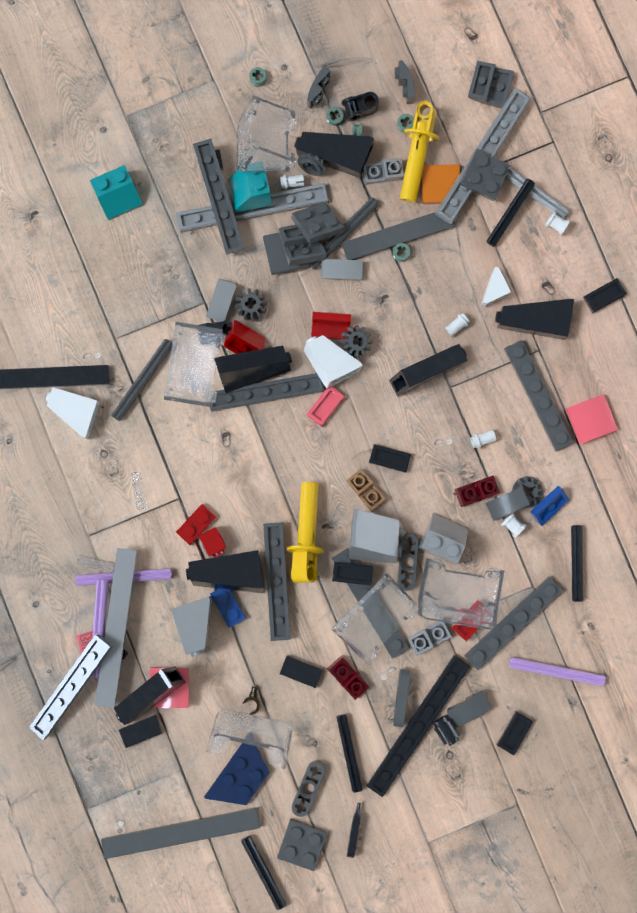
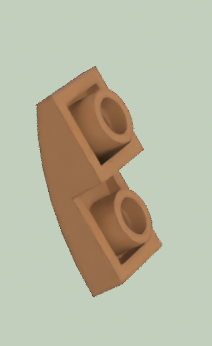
(366, 490)

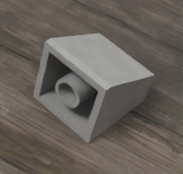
(374, 537)
(444, 539)
(194, 625)

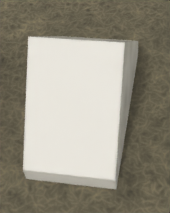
(496, 288)

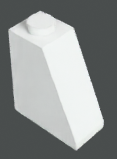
(330, 361)
(74, 409)

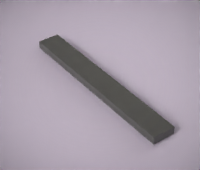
(180, 833)

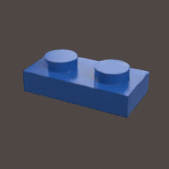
(549, 505)
(227, 606)

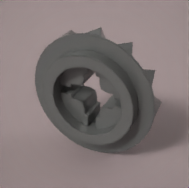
(312, 164)
(530, 482)

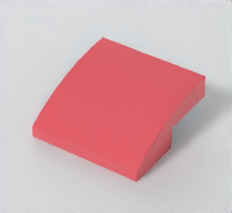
(591, 419)
(179, 697)

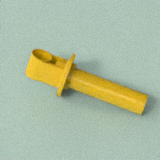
(421, 135)
(306, 553)

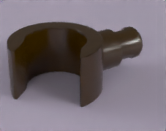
(253, 696)

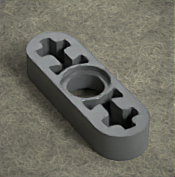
(413, 548)
(401, 698)
(307, 804)

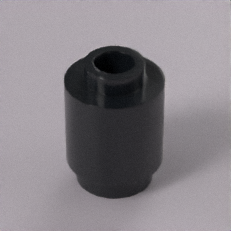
(446, 730)

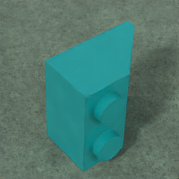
(249, 190)
(116, 192)

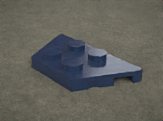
(239, 777)

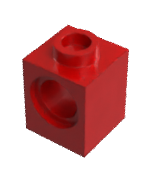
(213, 542)

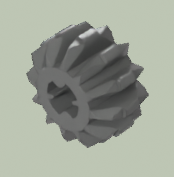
(257, 308)
(356, 333)

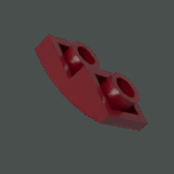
(477, 491)
(348, 677)

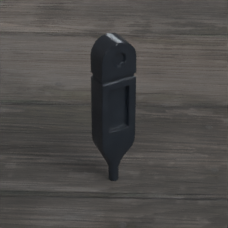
(354, 832)

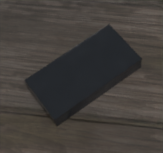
(604, 295)
(389, 458)
(352, 573)
(301, 671)
(140, 731)
(514, 733)

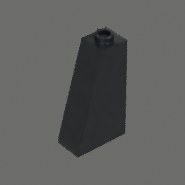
(338, 151)
(538, 318)
(252, 366)
(428, 369)
(228, 572)
(149, 694)

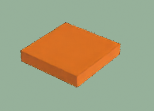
(437, 182)

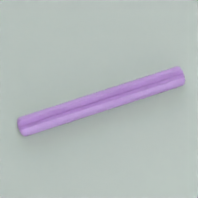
(145, 575)
(100, 612)
(556, 671)

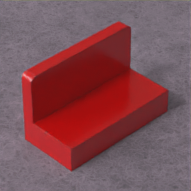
(330, 325)
(243, 339)

